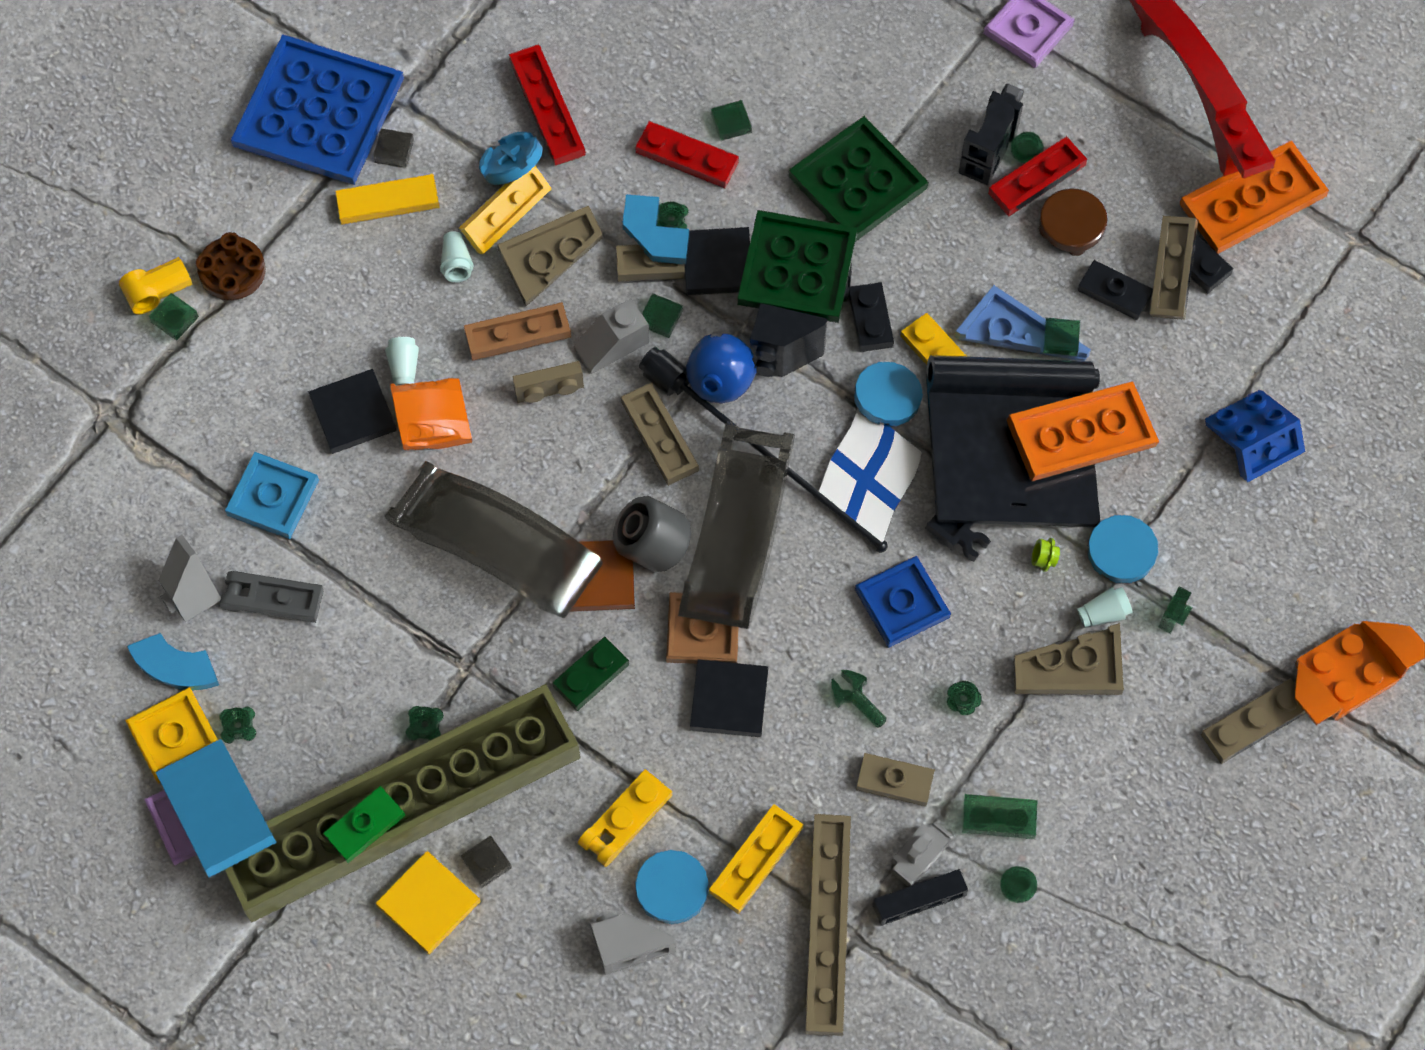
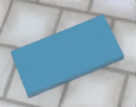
(215, 808)

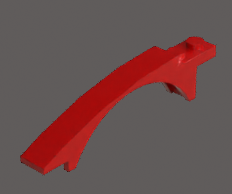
(1234, 133)

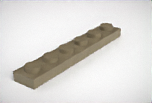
(828, 925)

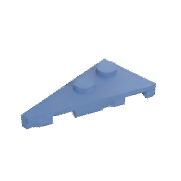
(1008, 324)

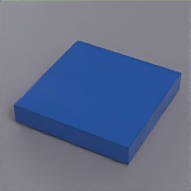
(902, 601)

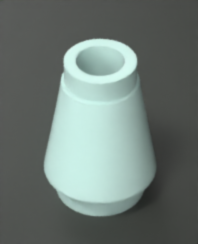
(455, 258)
(402, 359)
(1105, 608)

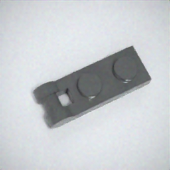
(272, 596)

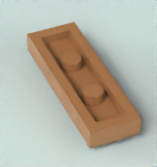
(517, 331)

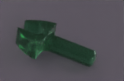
(856, 697)

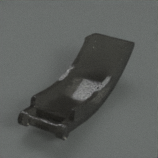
(737, 529)
(497, 538)

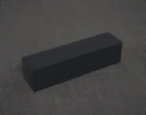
(920, 897)

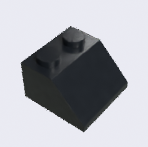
(786, 340)

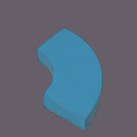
(173, 666)

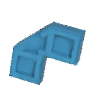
(659, 243)

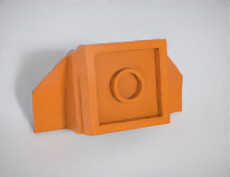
(1355, 668)

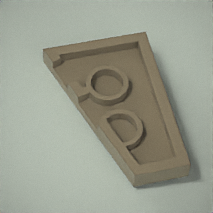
(549, 251)
(1074, 667)

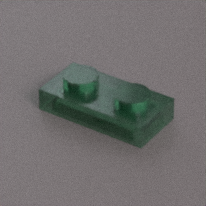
(999, 816)

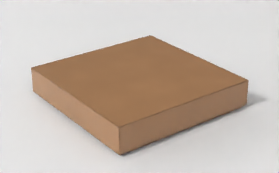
(698, 639)

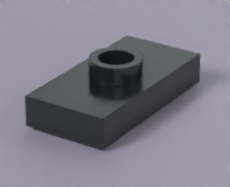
(1115, 290)

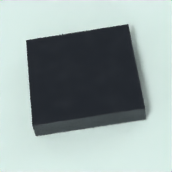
(716, 260)
(352, 411)
(729, 698)

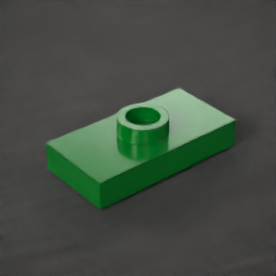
(364, 824)

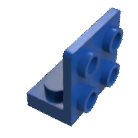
(1259, 432)

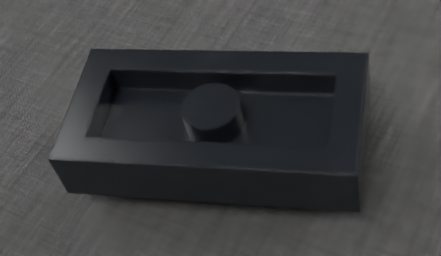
(1208, 266)
(871, 317)

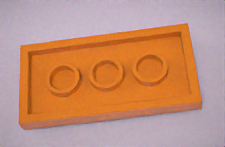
(1239, 207)
(1082, 431)

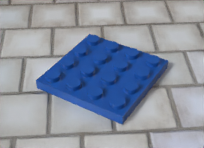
(317, 109)

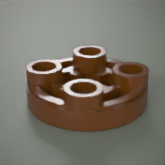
(1073, 220)
(231, 267)

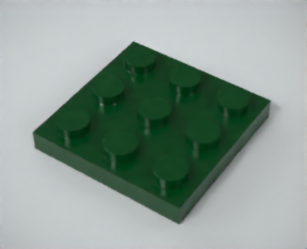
(858, 178)
(797, 265)

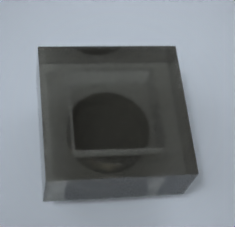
(393, 148)
(486, 861)

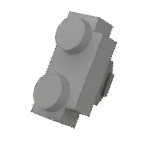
(920, 852)

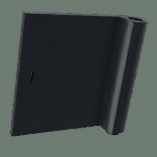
(974, 450)

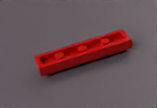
(547, 105)

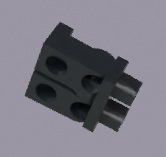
(985, 150)

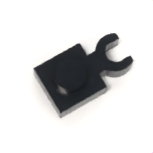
(958, 533)

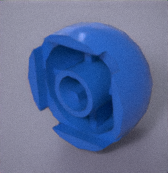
(720, 368)

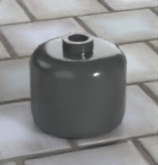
(651, 534)

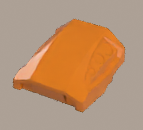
(431, 414)

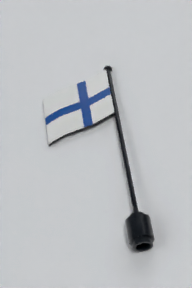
(863, 475)

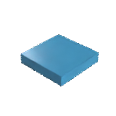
(272, 495)

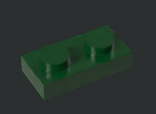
(590, 673)

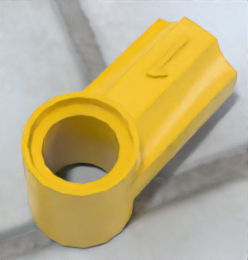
(146, 288)

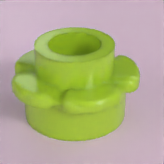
(1045, 554)

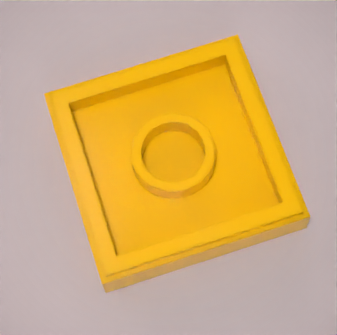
(171, 730)
(428, 902)

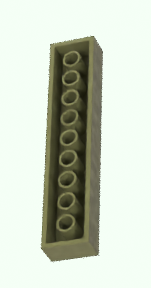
(428, 783)

